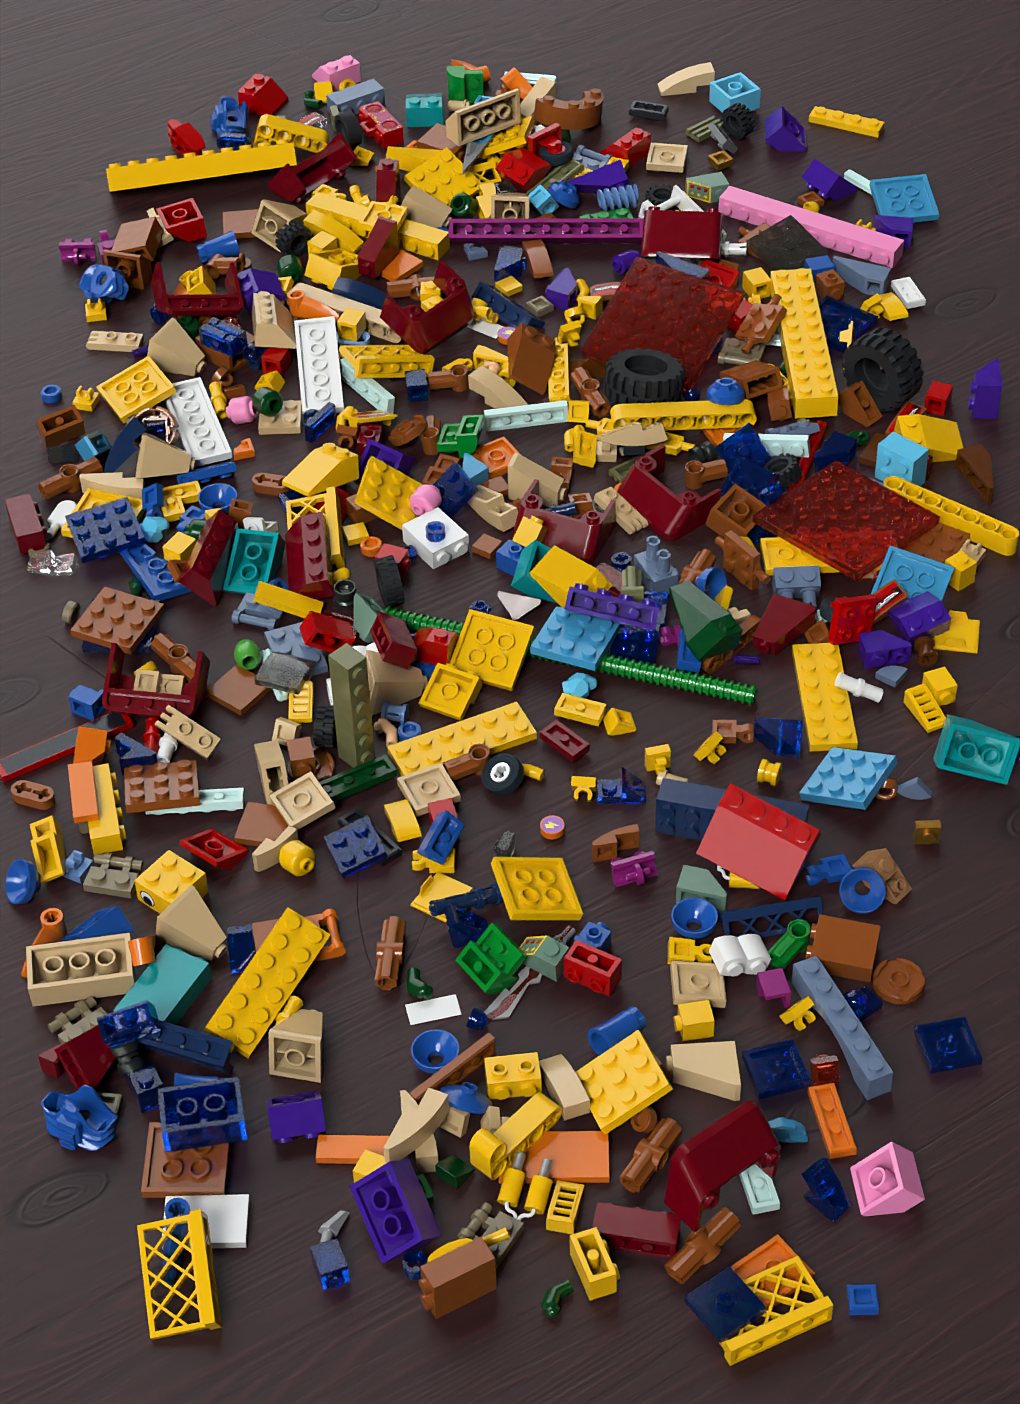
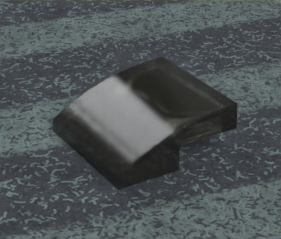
(284, 672)

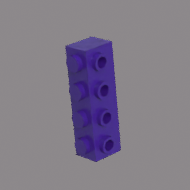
(613, 608)

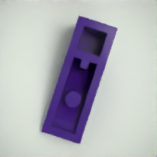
(605, 177)

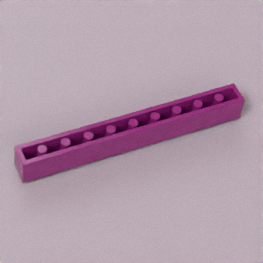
(548, 230)

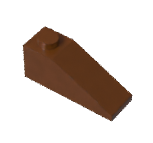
(976, 466)

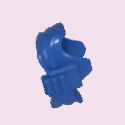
(229, 110)
(114, 287)
(68, 1124)

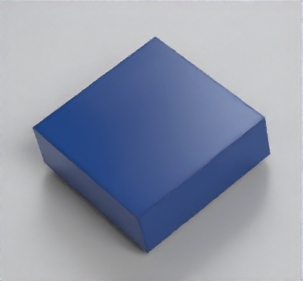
(862, 1299)

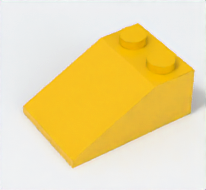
(330, 264)
(933, 433)
(323, 469)
(561, 570)

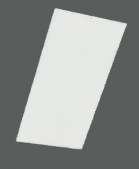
(486, 328)
(433, 1009)

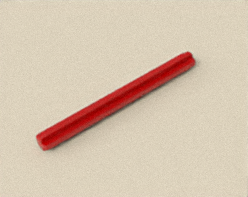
(805, 462)

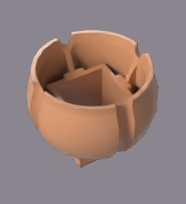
(159, 415)

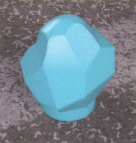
(154, 528)
(579, 685)

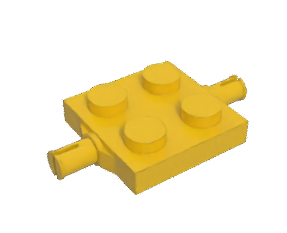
(384, 209)

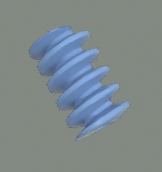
(619, 197)

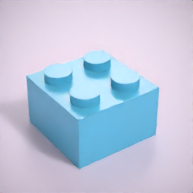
(733, 90)
(902, 459)

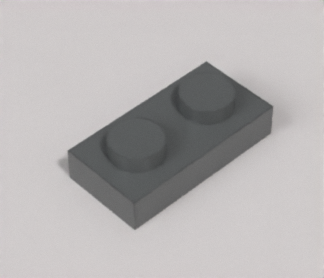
(722, 137)

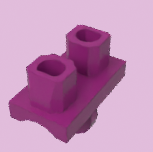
(77, 251)
(634, 868)

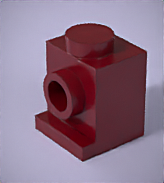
(367, 432)

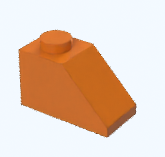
(91, 745)

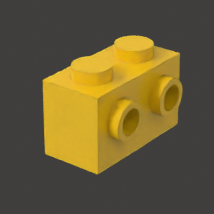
(512, 1076)
(593, 1263)

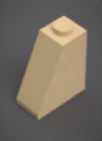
(541, 88)
(426, 209)
(522, 474)
(271, 767)
(706, 1067)

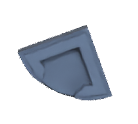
(475, 252)
(891, 675)
(914, 789)

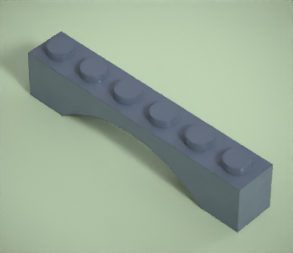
(865, 1061)

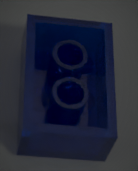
(202, 1114)

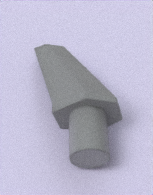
(332, 1226)

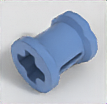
(395, 712)

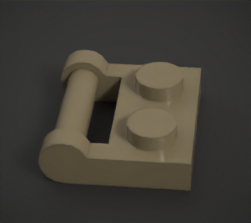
(732, 353)

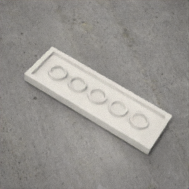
(318, 363)
(198, 423)

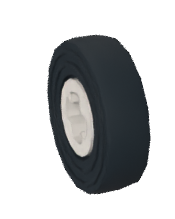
(493, 771)

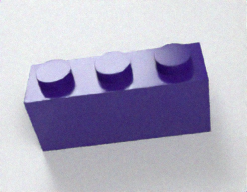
(395, 1210)

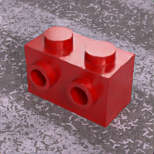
(326, 632)
(592, 968)

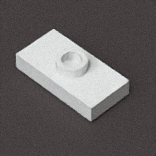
(908, 292)

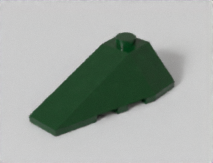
(706, 624)

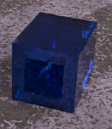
(416, 385)
(330, 1264)

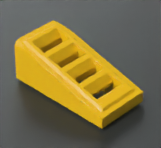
(483, 354)
(921, 694)
(302, 704)
(562, 1223)

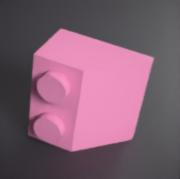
(338, 71)
(887, 1181)

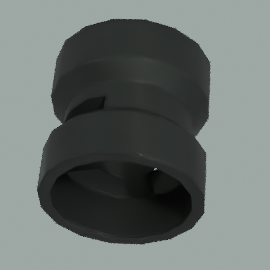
(704, 453)
(344, 594)
(127, 1057)

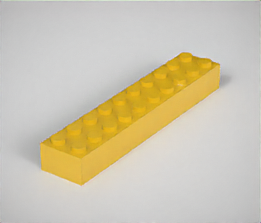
(202, 166)
(804, 345)

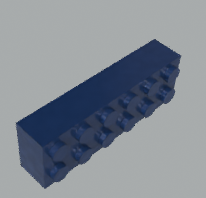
(687, 808)

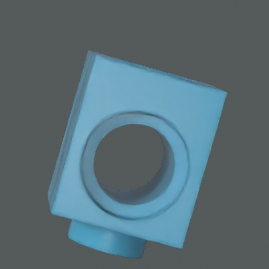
(542, 200)

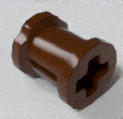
(926, 652)

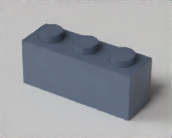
(356, 96)

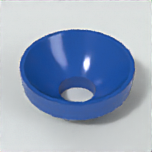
(564, 193)
(725, 392)
(216, 495)
(711, 581)
(22, 882)
(858, 902)
(697, 911)
(434, 1043)

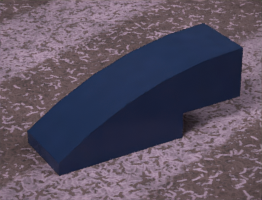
(359, 292)
(122, 446)

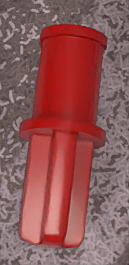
(151, 736)

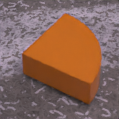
(244, 450)

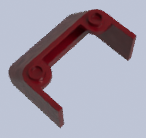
(313, 172)
(198, 303)
(429, 329)
(666, 512)
(578, 537)
(122, 699)
(717, 1157)

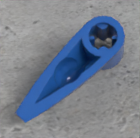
(174, 1208)

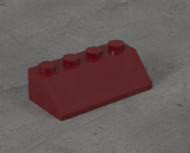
(309, 557)
(210, 558)

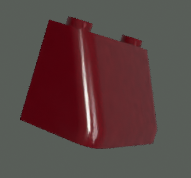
(682, 233)

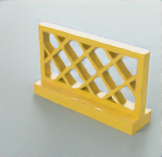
(385, 360)
(332, 514)
(203, 1268)
(782, 1326)

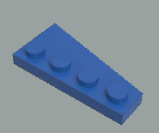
(153, 573)

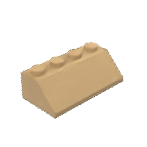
(484, 118)
(272, 322)
(79, 969)

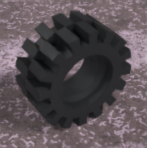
(737, 121)
(659, 195)
(287, 235)
(785, 468)
(325, 727)

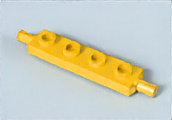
(560, 373)
(673, 445)

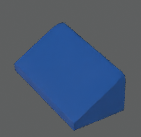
(441, 837)

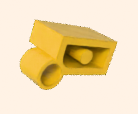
(198, 282)

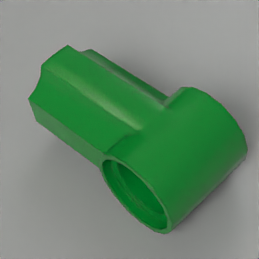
(790, 944)

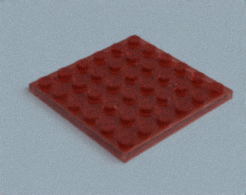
(664, 313)
(845, 519)

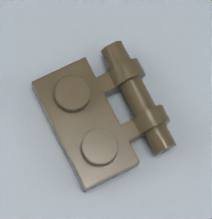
(111, 881)
(82, 1009)
(481, 1219)

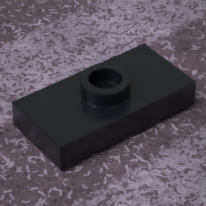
(648, 110)

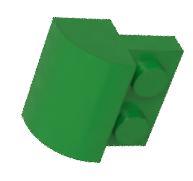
(464, 83)
(461, 436)
(492, 960)

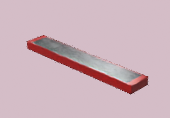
(58, 746)

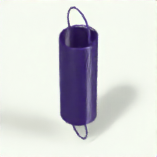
(140, 351)
(745, 659)

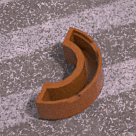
(570, 114)

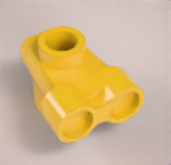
(358, 197)
(483, 312)

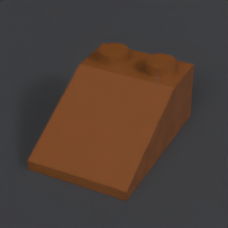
(530, 357)

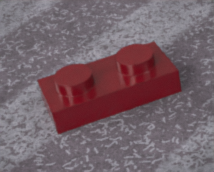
(564, 740)

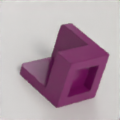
(774, 985)

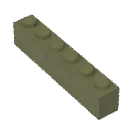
(351, 705)

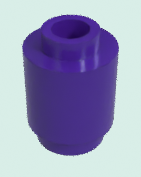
(623, 261)

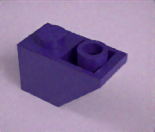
(895, 226)
(562, 290)
(882, 649)

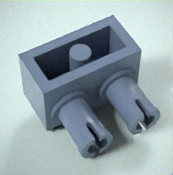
(655, 567)
(797, 583)

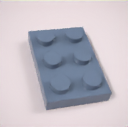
(289, 641)

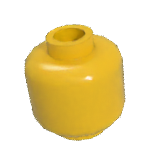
(296, 857)

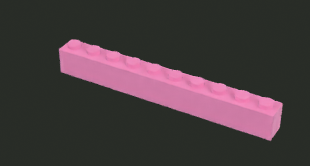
(826, 230)

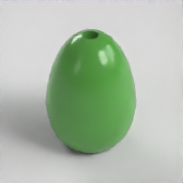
(247, 654)

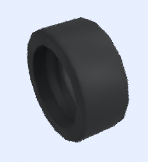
(349, 127)

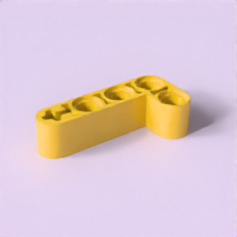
(313, 140)
(496, 1151)

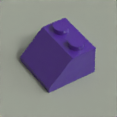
(785, 131)
(827, 181)
(257, 280)
(986, 391)
(390, 456)
(920, 617)
(296, 1116)

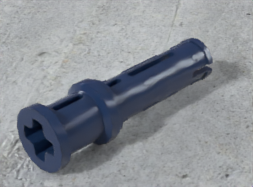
(476, 898)

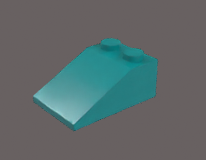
(424, 109)
(253, 559)
(528, 560)
(976, 750)

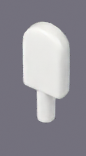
(57, 518)

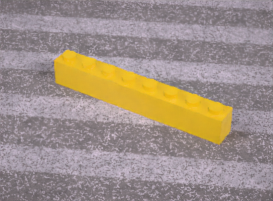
(411, 235)

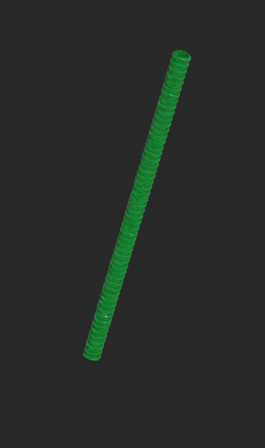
(618, 666)

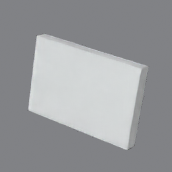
(226, 1218)

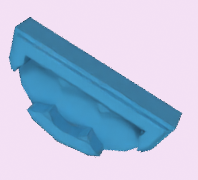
(788, 1130)

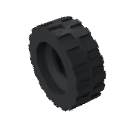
(389, 581)

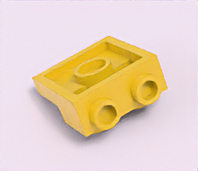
(451, 691)

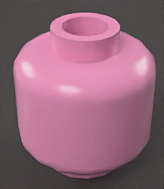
(241, 410)
(425, 499)

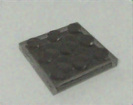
(786, 245)

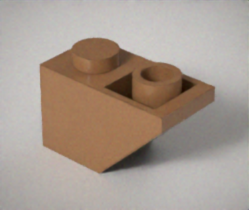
(885, 866)

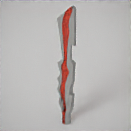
(508, 1000)

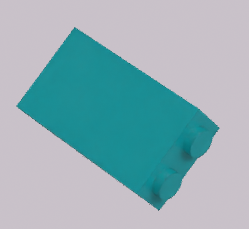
(170, 984)

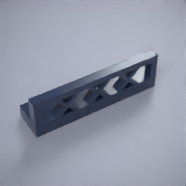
(506, 308)
(769, 909)
(190, 1047)

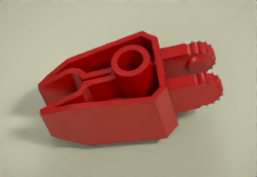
(185, 138)

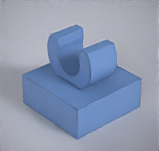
(77, 866)

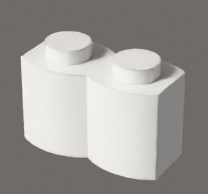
(739, 955)

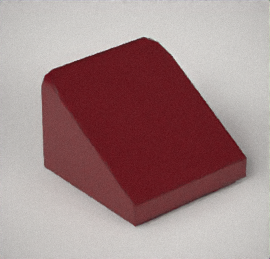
(51, 1063)

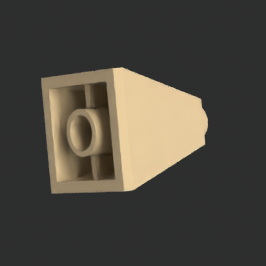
(510, 206)
(272, 217)
(175, 351)
(161, 458)
(391, 682)
(191, 927)
(297, 1046)

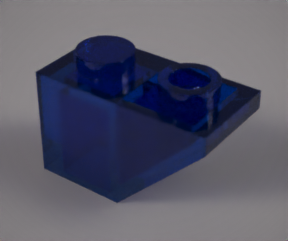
(835, 448)
(779, 735)

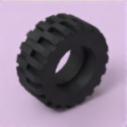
(897, 360)
(643, 377)

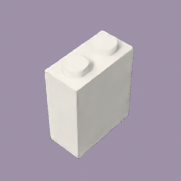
(436, 553)

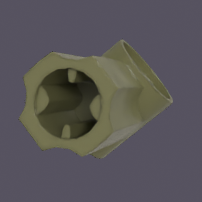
(632, 583)

